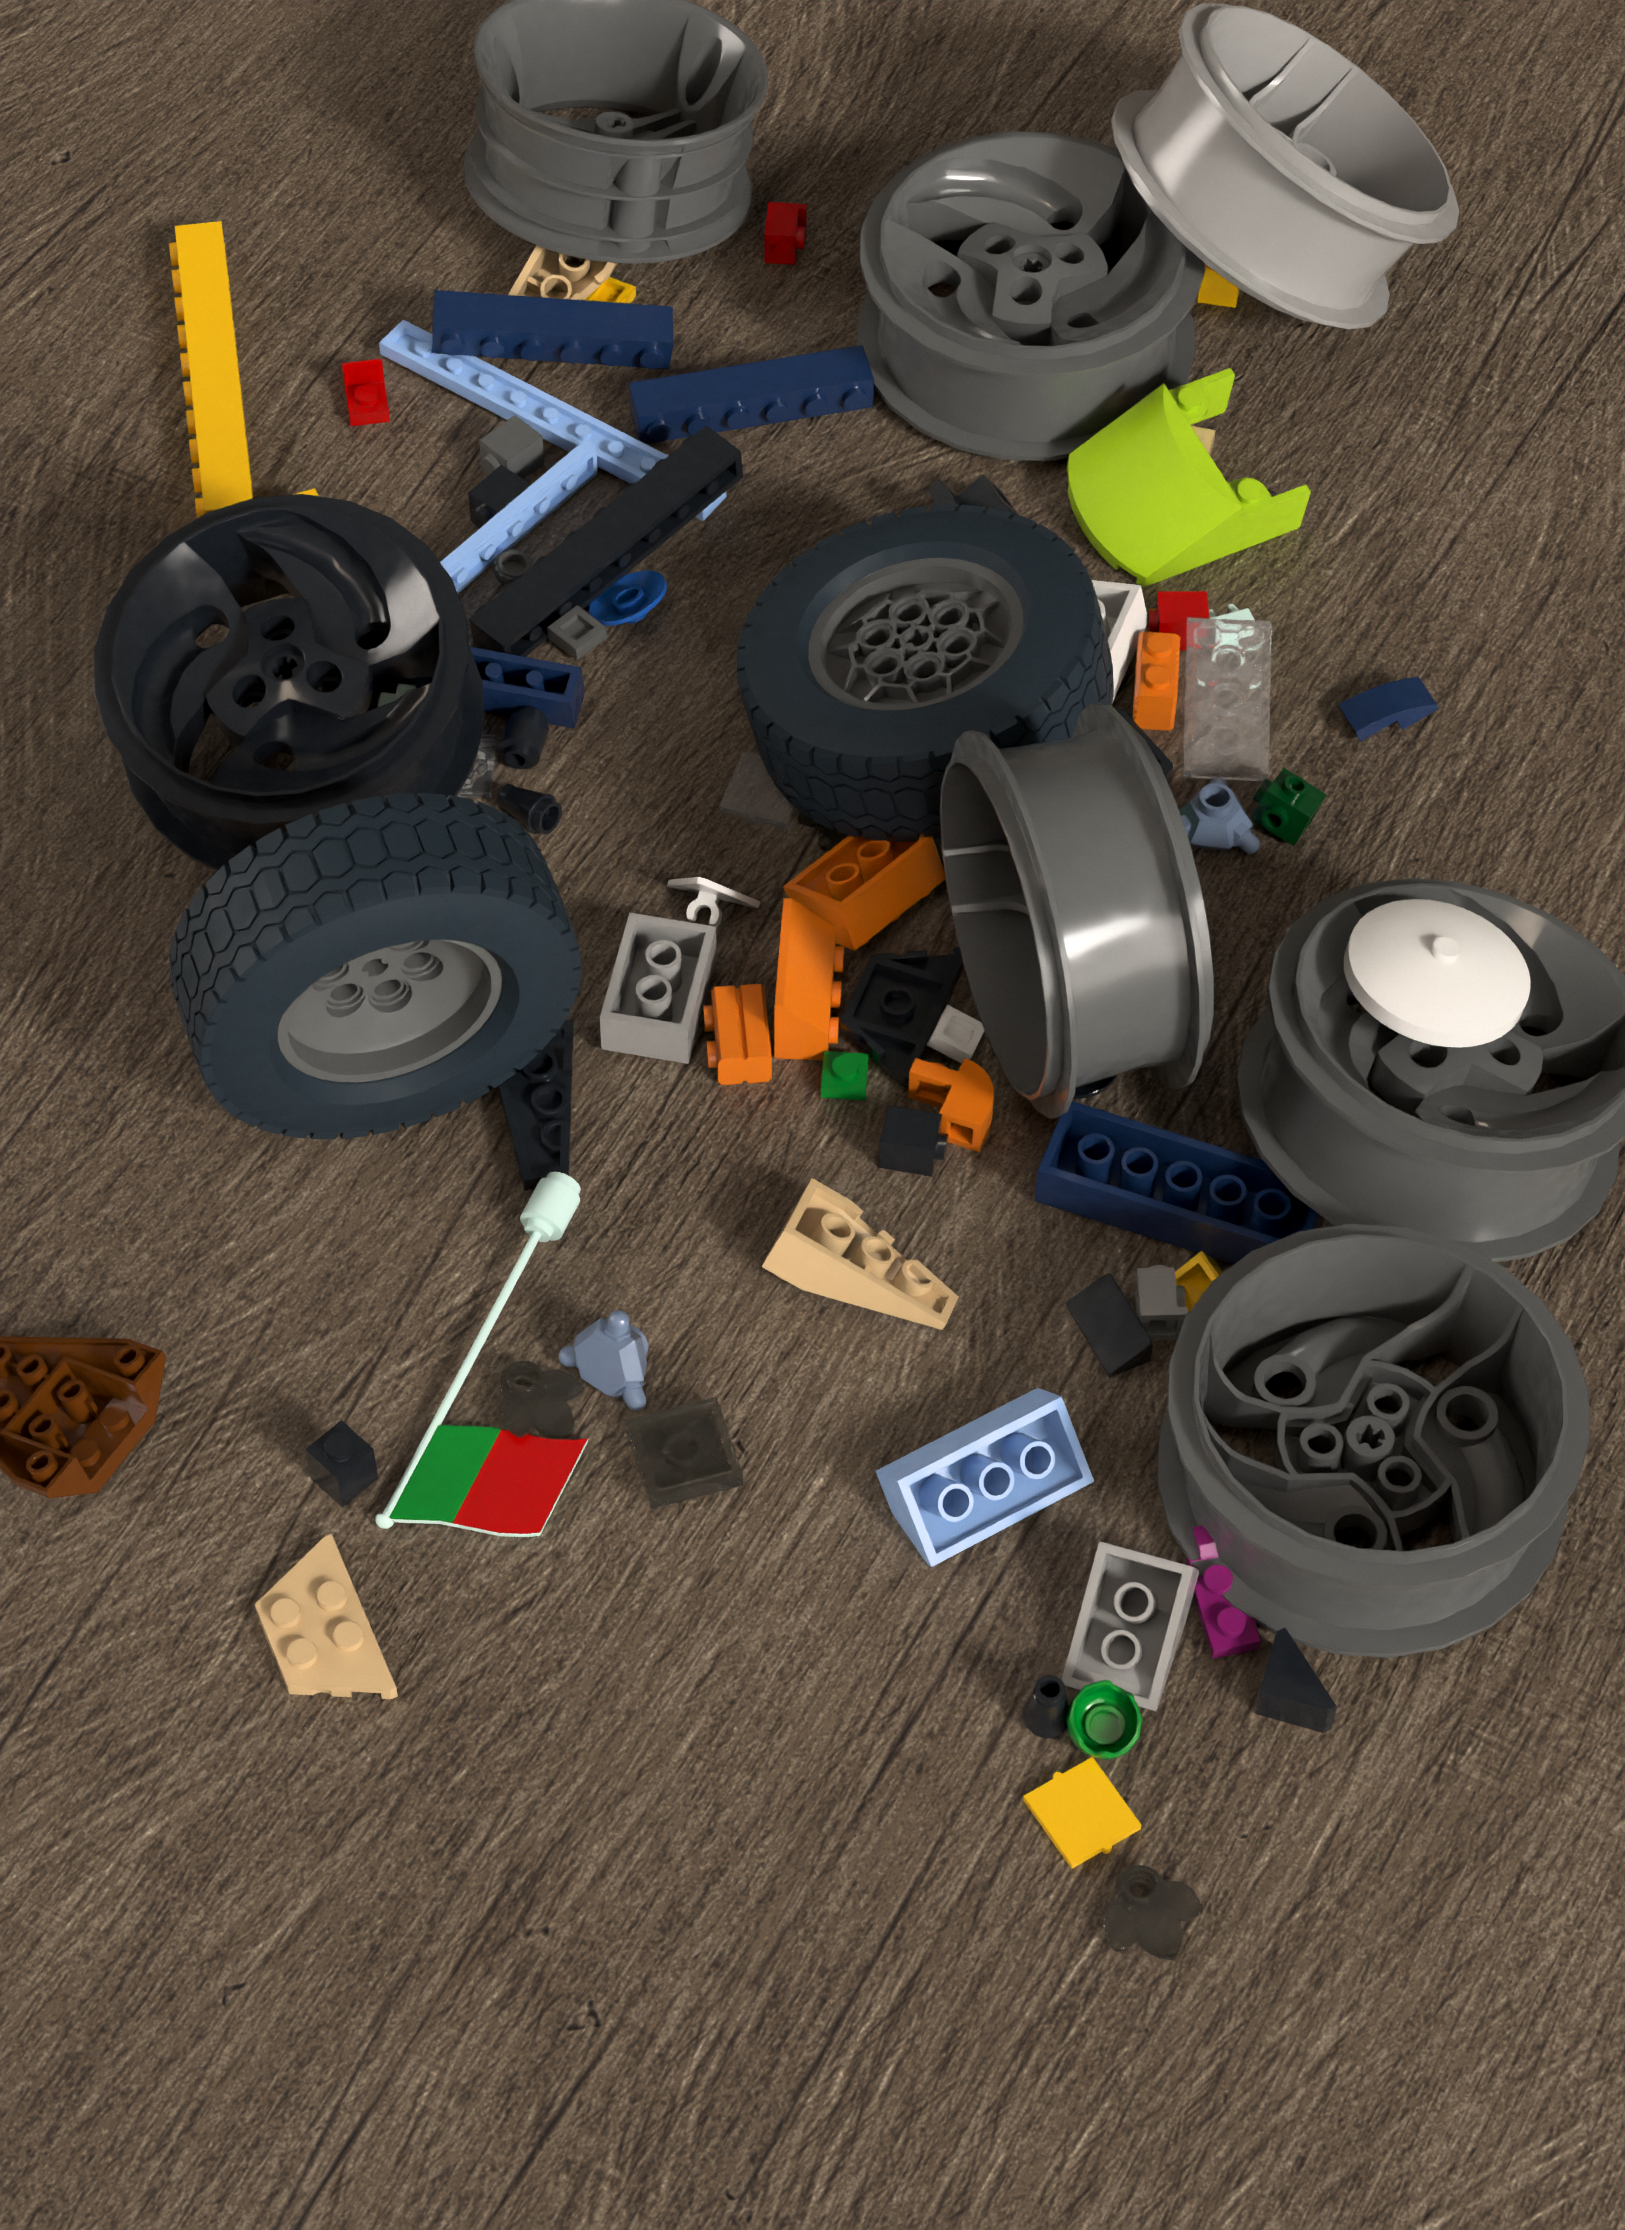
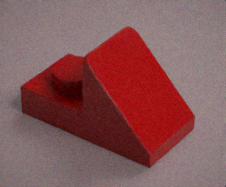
(365, 392)

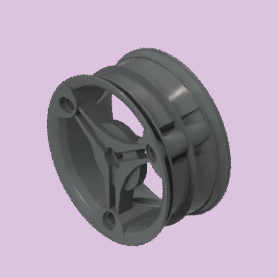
(612, 181)

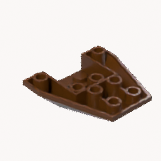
(73, 1409)

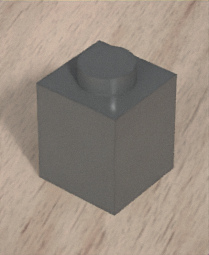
(512, 446)

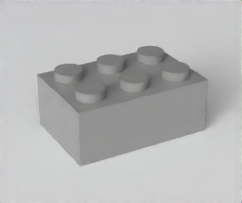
(658, 988)

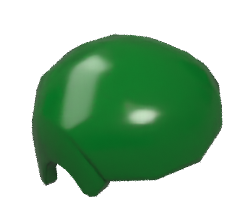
(1104, 1720)

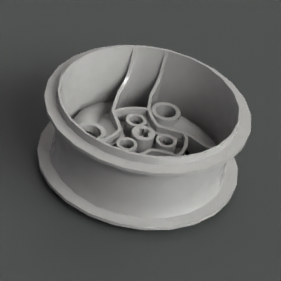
(1284, 166)

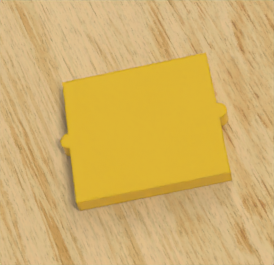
(1082, 1812)

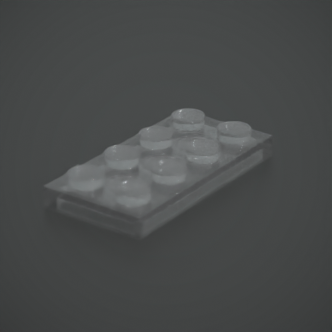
(1227, 699)

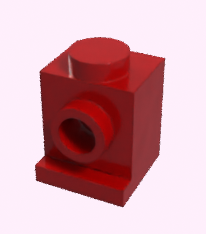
(784, 232)

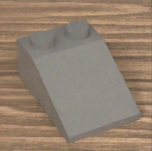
(1130, 1622)

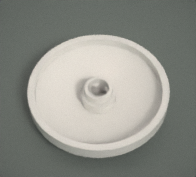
(1436, 973)

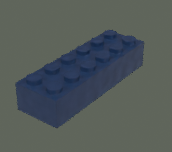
(1166, 1186)

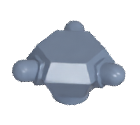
(1218, 820)
(611, 1358)

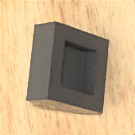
(577, 632)

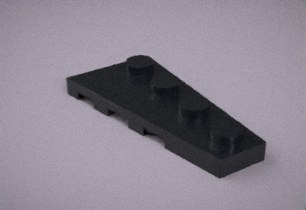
(539, 1109)

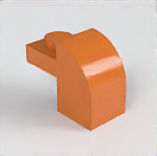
(962, 1095)

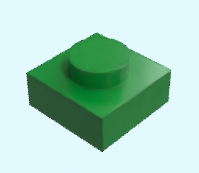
(844, 1075)

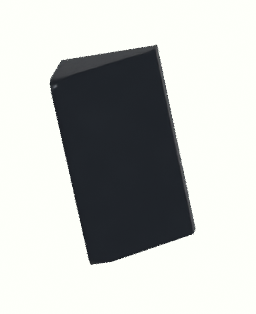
(1110, 1326)

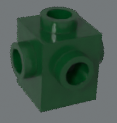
(1287, 805)

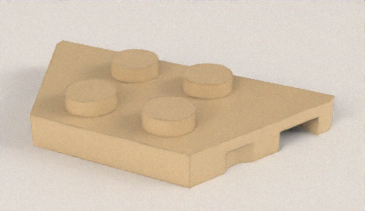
(322, 1629)

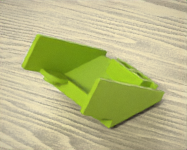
(1157, 497)

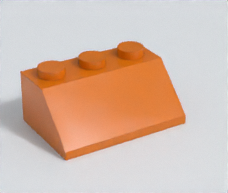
(867, 884)
(806, 985)

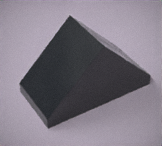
(1293, 1690)

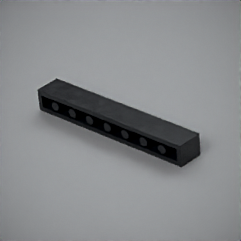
(608, 544)

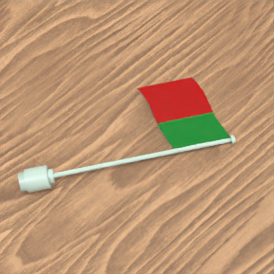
(486, 1474)

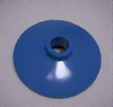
(629, 598)

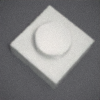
(956, 1034)

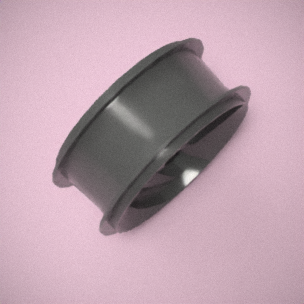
(1037, 334)
(1077, 909)
(1467, 1138)
(1340, 1317)

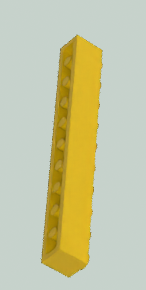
(212, 367)

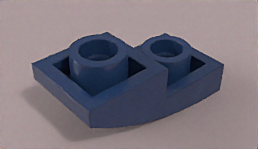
(1396, 701)

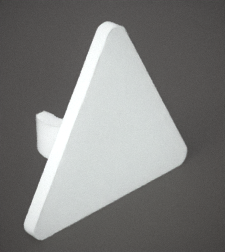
(709, 896)

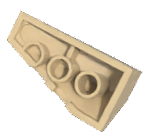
(560, 276)
(841, 1257)

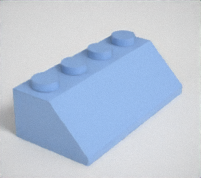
(986, 1475)

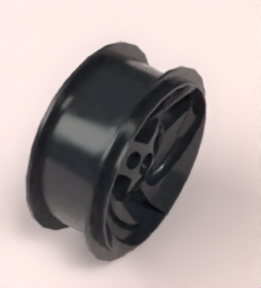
(347, 578)

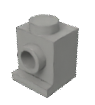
(1159, 1302)

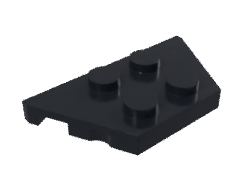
(900, 1007)

